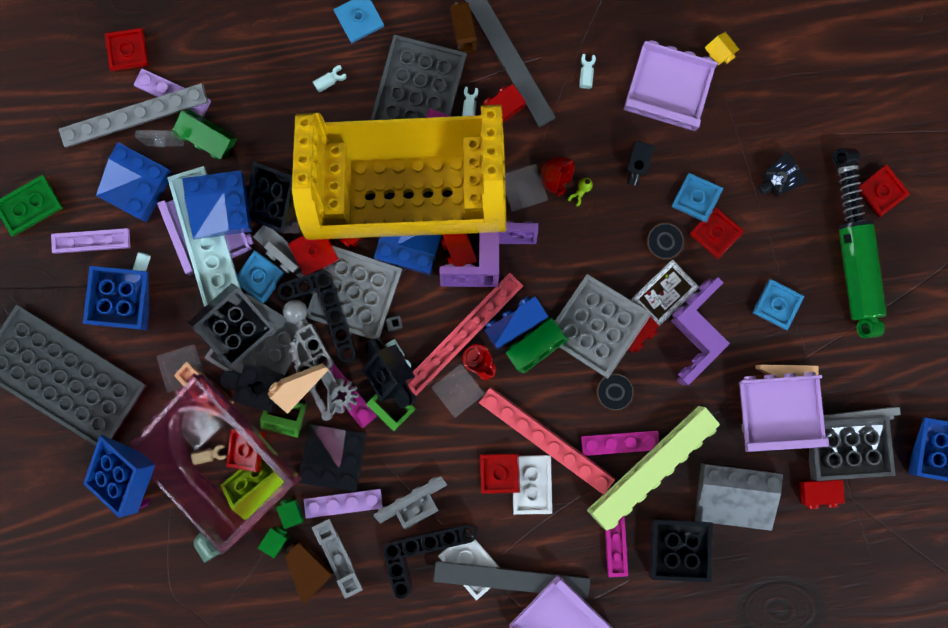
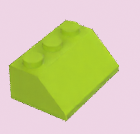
(250, 489)

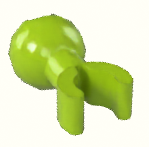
(582, 188)

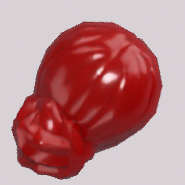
(479, 360)

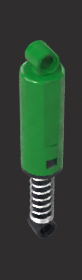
(859, 252)

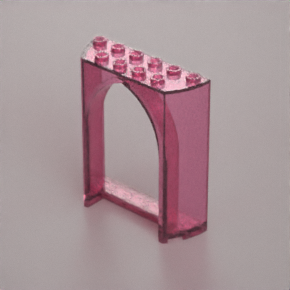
(182, 480)

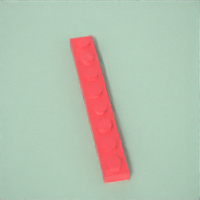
(464, 332)
(547, 440)

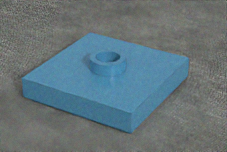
(358, 19)
(697, 197)
(259, 277)
(778, 304)

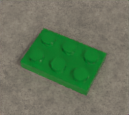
(28, 205)

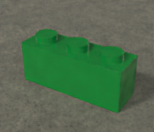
(204, 134)
(537, 345)

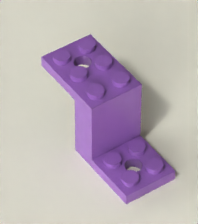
(488, 271)
(699, 331)

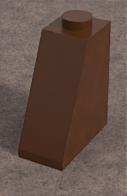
(463, 27)
(306, 570)

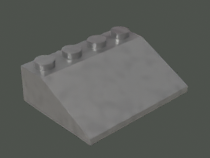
(855, 450)
(738, 496)

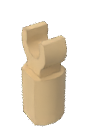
(207, 455)

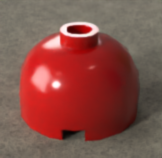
(556, 174)

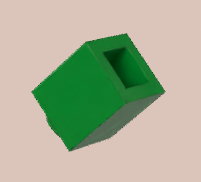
(290, 513)
(274, 541)

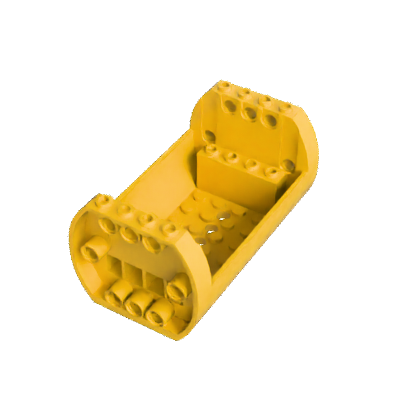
(350, 159)

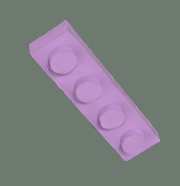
(159, 86)
(90, 241)
(343, 503)

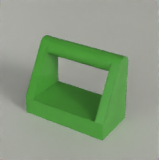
(393, 424)
(284, 425)

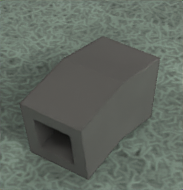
(390, 326)

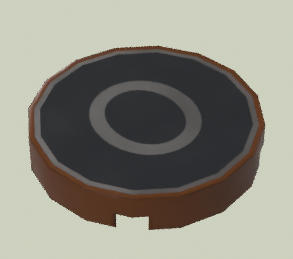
(665, 241)
(615, 392)

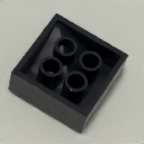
(272, 198)
(231, 325)
(333, 458)
(680, 550)

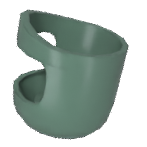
(204, 548)

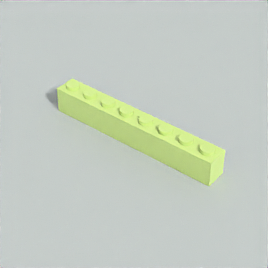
(653, 468)

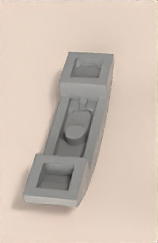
(338, 558)

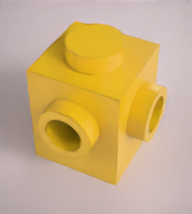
(722, 49)

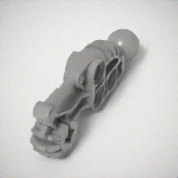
(302, 355)

